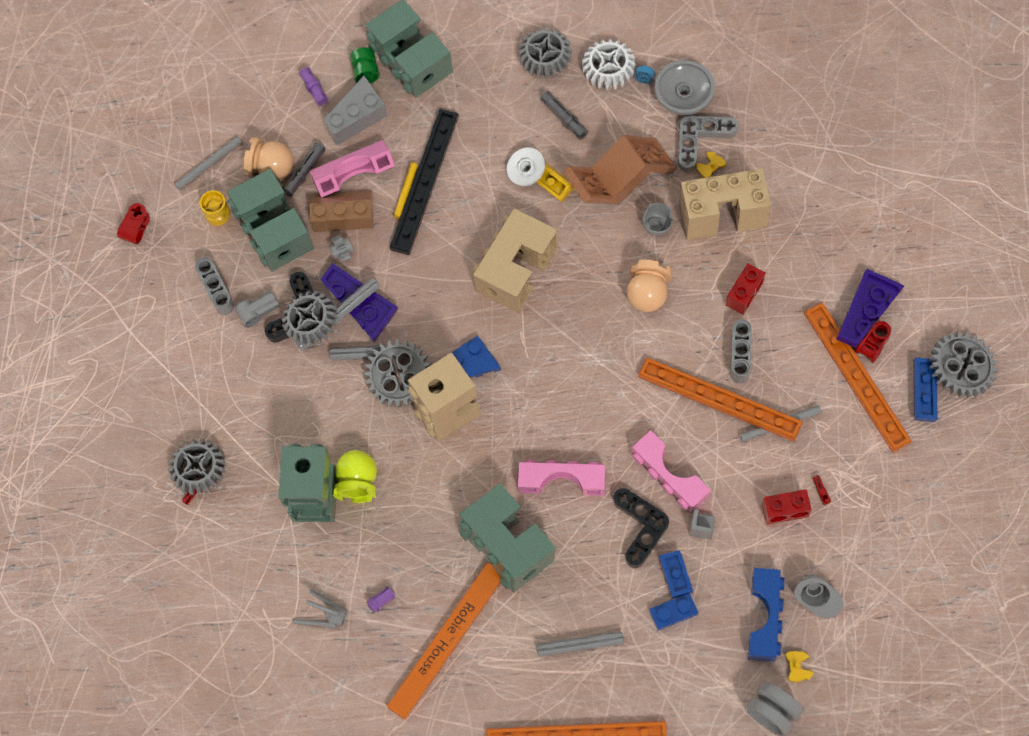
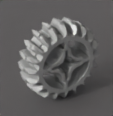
(550, 61)
(311, 307)
(190, 472)

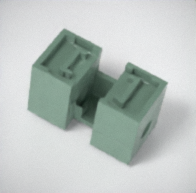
(412, 58)
(274, 227)
(307, 483)
(487, 528)

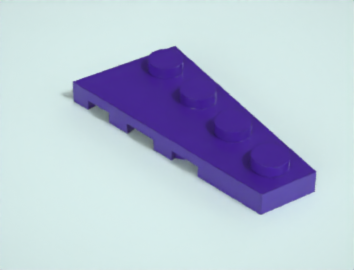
(869, 303)
(372, 313)

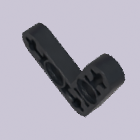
(281, 335)
(649, 527)

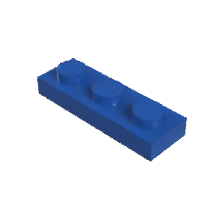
(924, 391)

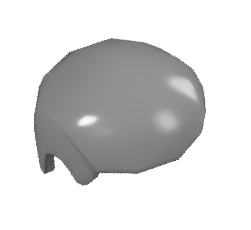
(657, 219)

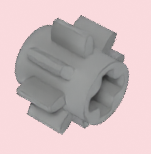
(341, 248)

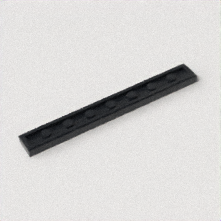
(424, 182)

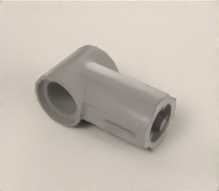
(252, 311)

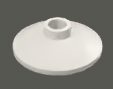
(521, 161)

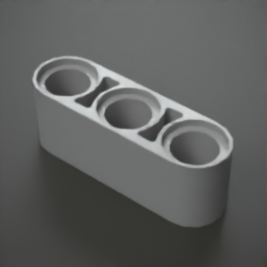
(210, 278)
(740, 342)

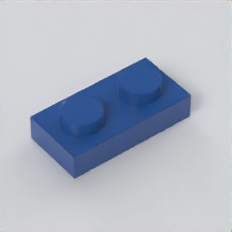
(676, 574)
(673, 612)

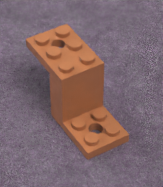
(620, 170)

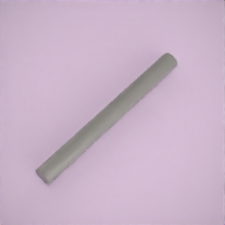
(208, 163)
(800, 415)

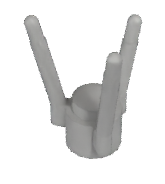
(335, 613)

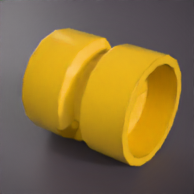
(215, 208)

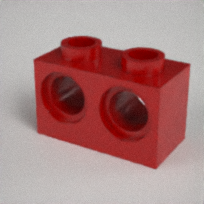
(745, 289)
(786, 507)

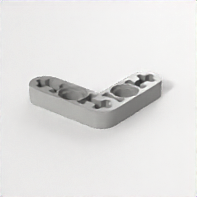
(698, 130)

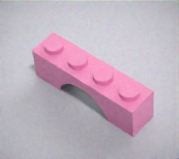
(331, 176)
(535, 476)
(689, 491)

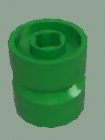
(364, 64)

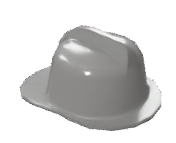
(818, 596)

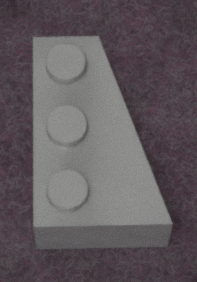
(355, 112)

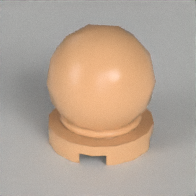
(268, 156)
(648, 287)

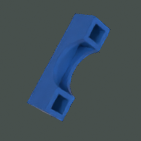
(767, 587)

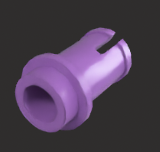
(380, 599)

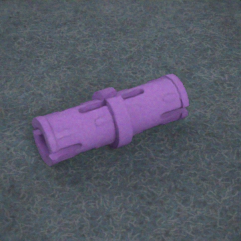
(313, 86)

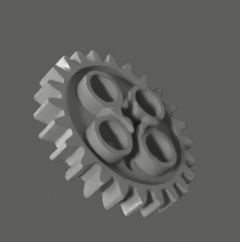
(981, 373)
(380, 379)

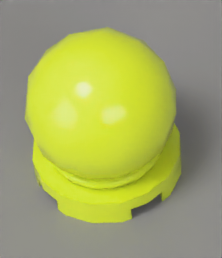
(355, 475)

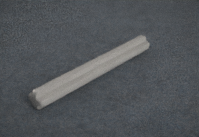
(352, 302)

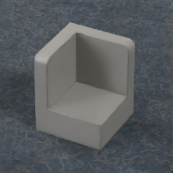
(702, 525)

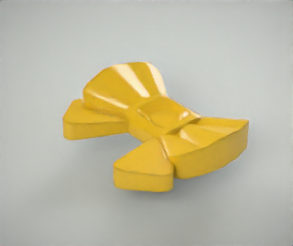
(715, 163)
(795, 659)

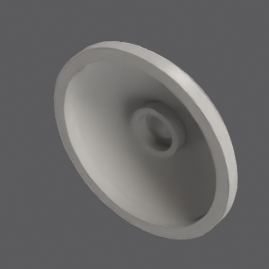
(687, 78)

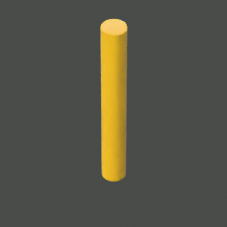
(405, 190)

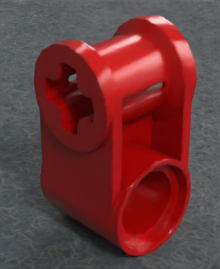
(134, 224)
(872, 344)

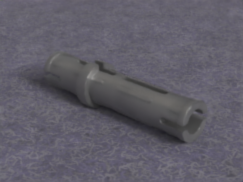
(569, 121)
(299, 175)

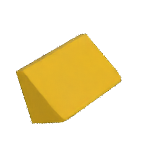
(555, 183)

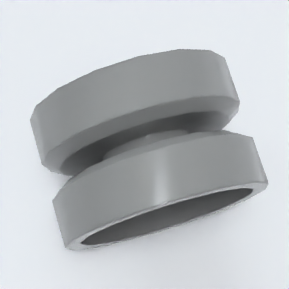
(774, 709)

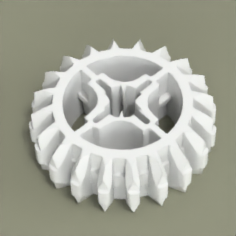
(609, 69)

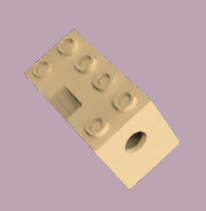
(704, 197)
(519, 238)
(444, 397)

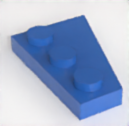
(476, 358)

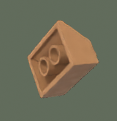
(342, 211)

